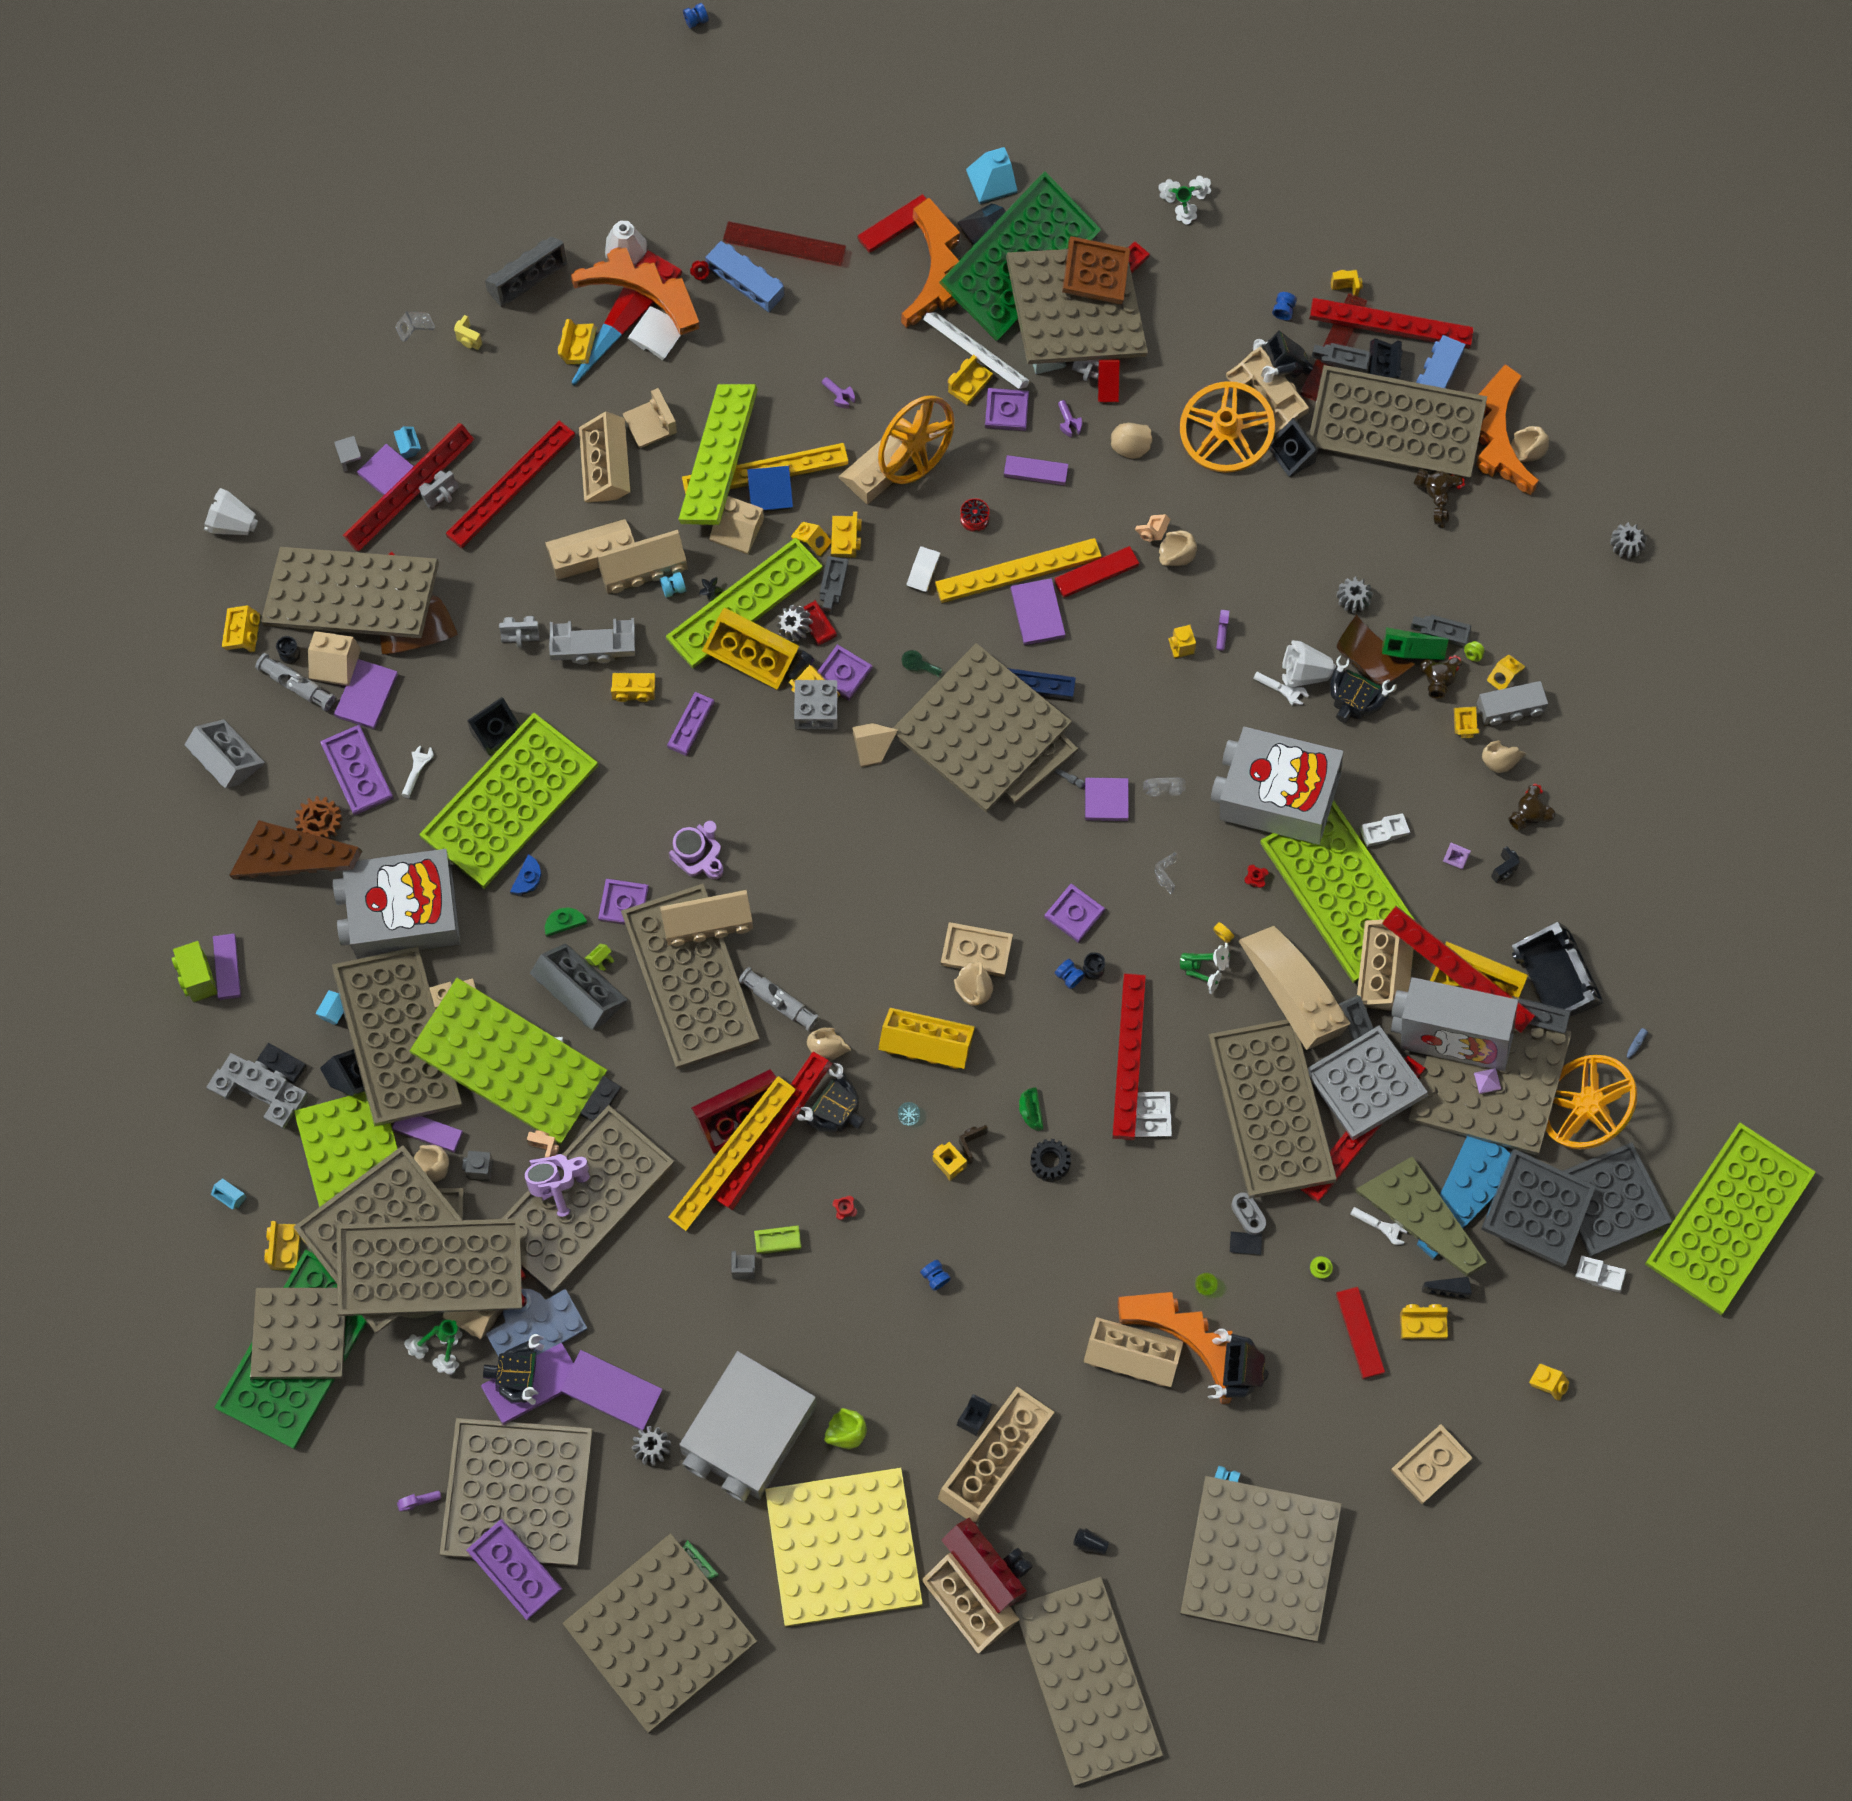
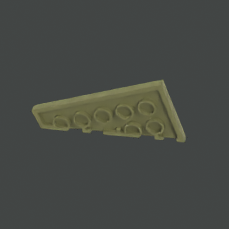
(1418, 1208)

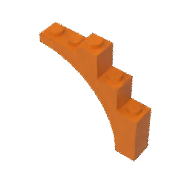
(940, 237)
(645, 279)
(1499, 454)
(1159, 1312)

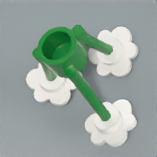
(1171, 189)
(1192, 961)
(448, 1333)

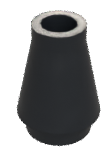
(799, 664)
(1089, 1541)

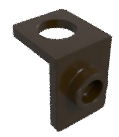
(971, 1134)

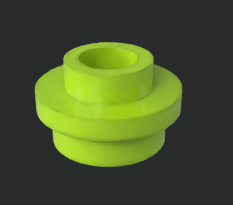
(1474, 651)
(1319, 1273)

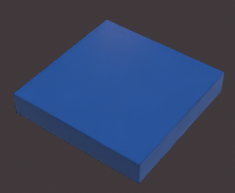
(770, 487)

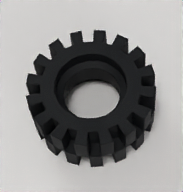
(1050, 1147)

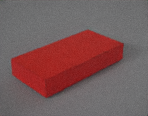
(1108, 381)
(821, 628)

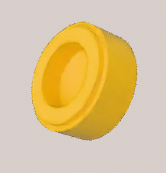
(1223, 932)

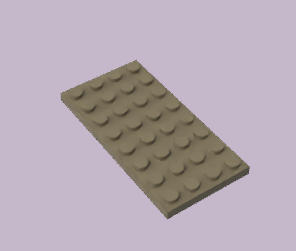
(1397, 421)
(350, 592)
(690, 985)
(385, 1012)
(1271, 1108)
(621, 1173)
(428, 1267)
(1087, 1681)

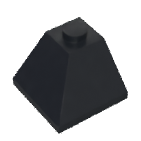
(980, 221)
(343, 1073)

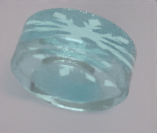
(908, 1113)

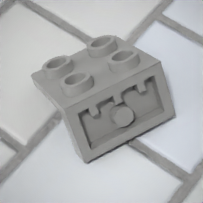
(815, 704)

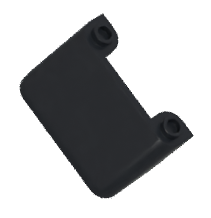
(1558, 969)

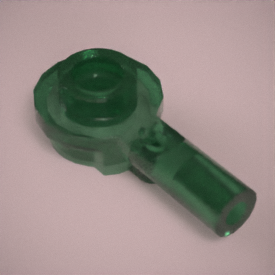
(913, 661)

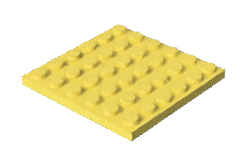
(843, 1547)

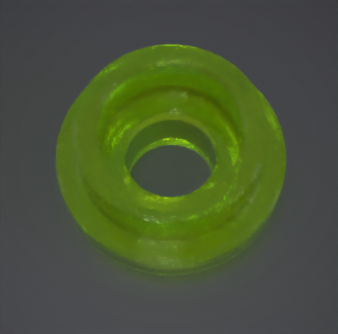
(1209, 1278)

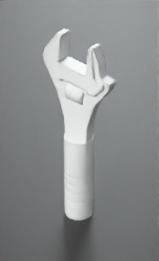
(1290, 693)
(420, 761)
(1388, 1229)

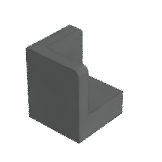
(742, 1266)

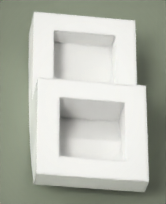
(923, 569)
(1385, 830)
(1600, 1274)

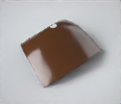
(436, 629)
(1365, 653)

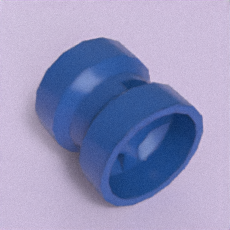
(695, 15)
(1283, 308)
(1069, 973)
(935, 1275)

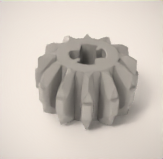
(1622, 535)
(1353, 587)
(787, 622)
(643, 1442)

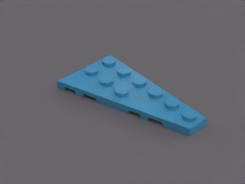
(1472, 1181)

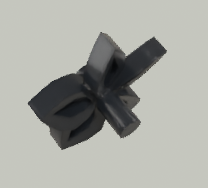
(710, 588)

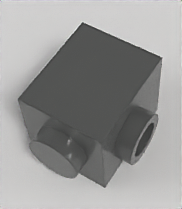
(478, 1165)

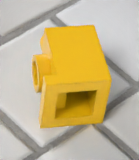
(1182, 642)
(948, 1151)

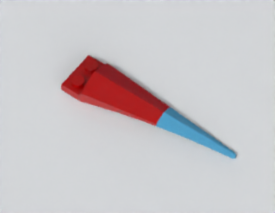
(625, 312)

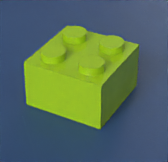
(194, 971)

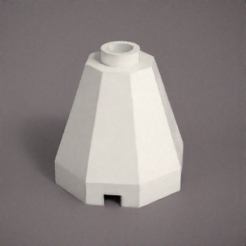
(626, 235)
(229, 516)
(1305, 665)

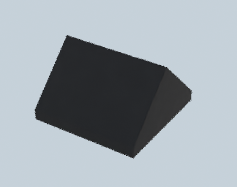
(1293, 448)
(493, 725)

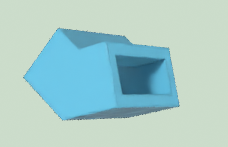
(407, 442)
(330, 1008)
(228, 1194)

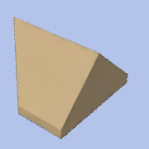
(872, 742)

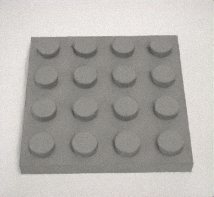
(1366, 1082)

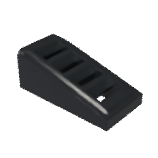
(1452, 1287)

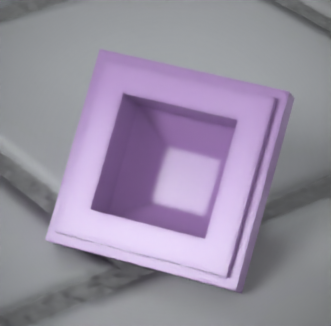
(1456, 856)
(1487, 1081)

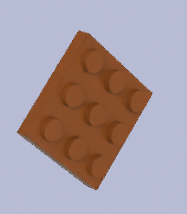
(1096, 270)

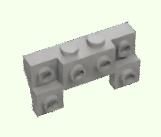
(592, 645)
(261, 1084)

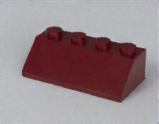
(726, 1111)
(984, 1565)

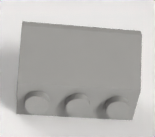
(223, 753)

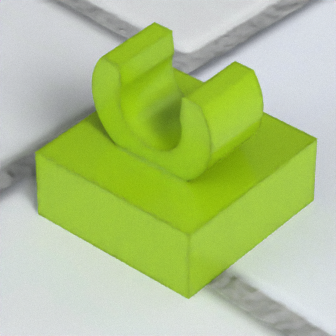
(598, 955)

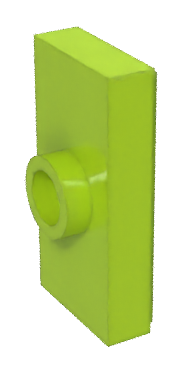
(777, 1239)

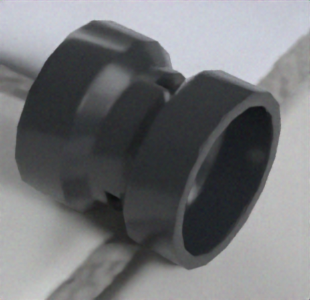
(286, 645)
(1095, 961)
(1020, 1568)

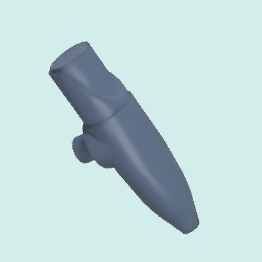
(1637, 1042)

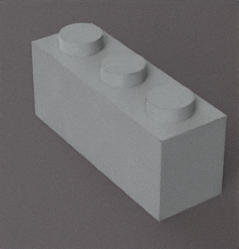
(1512, 703)

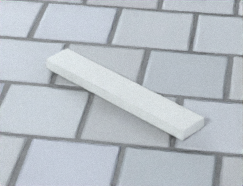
(978, 350)

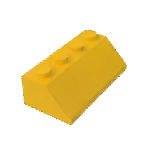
(750, 648)
(1503, 976)
(926, 1038)

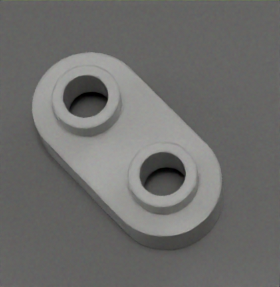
(1249, 1214)

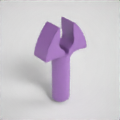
(839, 393)
(1064, 427)
(1223, 623)
(409, 1502)

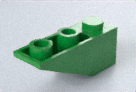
(1413, 645)

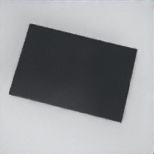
(1245, 1243)

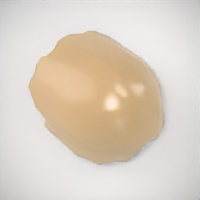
(1131, 440)
(1530, 444)
(1177, 548)
(1501, 758)
(974, 984)
(827, 1043)
(433, 1161)

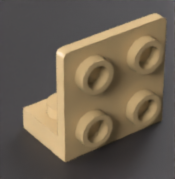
(651, 420)

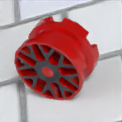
(974, 515)

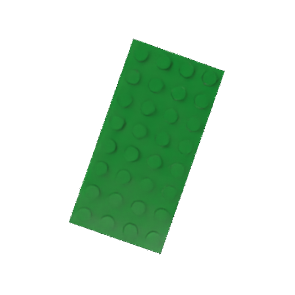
(1035, 222)
(284, 1406)

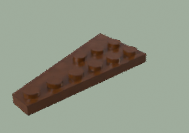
(286, 851)

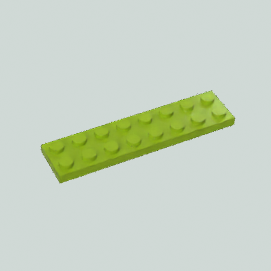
(718, 454)
(748, 597)

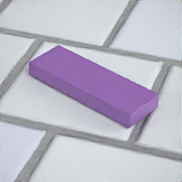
(1036, 470)
(690, 723)
(226, 966)
(429, 1132)

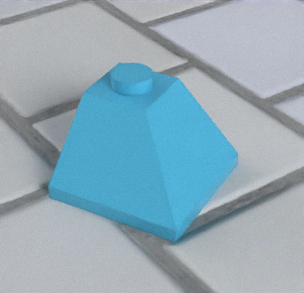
(992, 176)

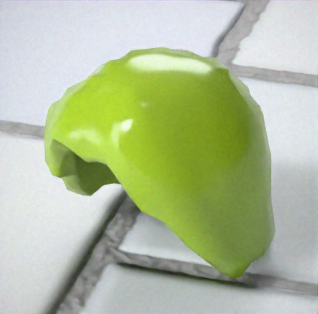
(846, 1429)

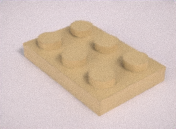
(974, 944)
(1431, 1464)

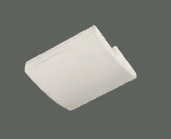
(655, 333)
(1153, 1114)

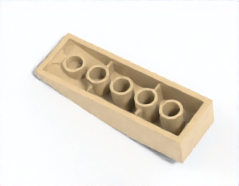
(1295, 987)
(995, 1455)

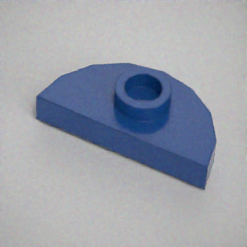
(528, 877)

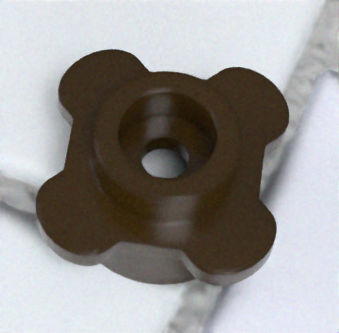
(1441, 516)

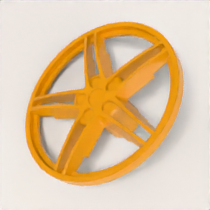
(1227, 426)
(914, 438)
(1592, 1102)

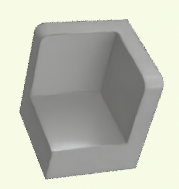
(347, 451)

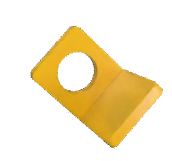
(808, 533)
(1509, 667)

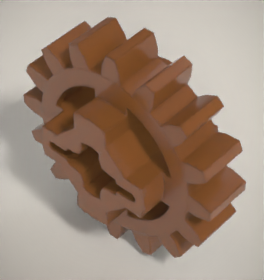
(328, 814)

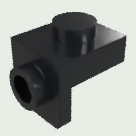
(1506, 869)
(974, 1415)

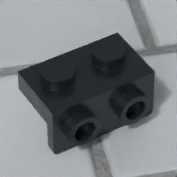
(1385, 358)

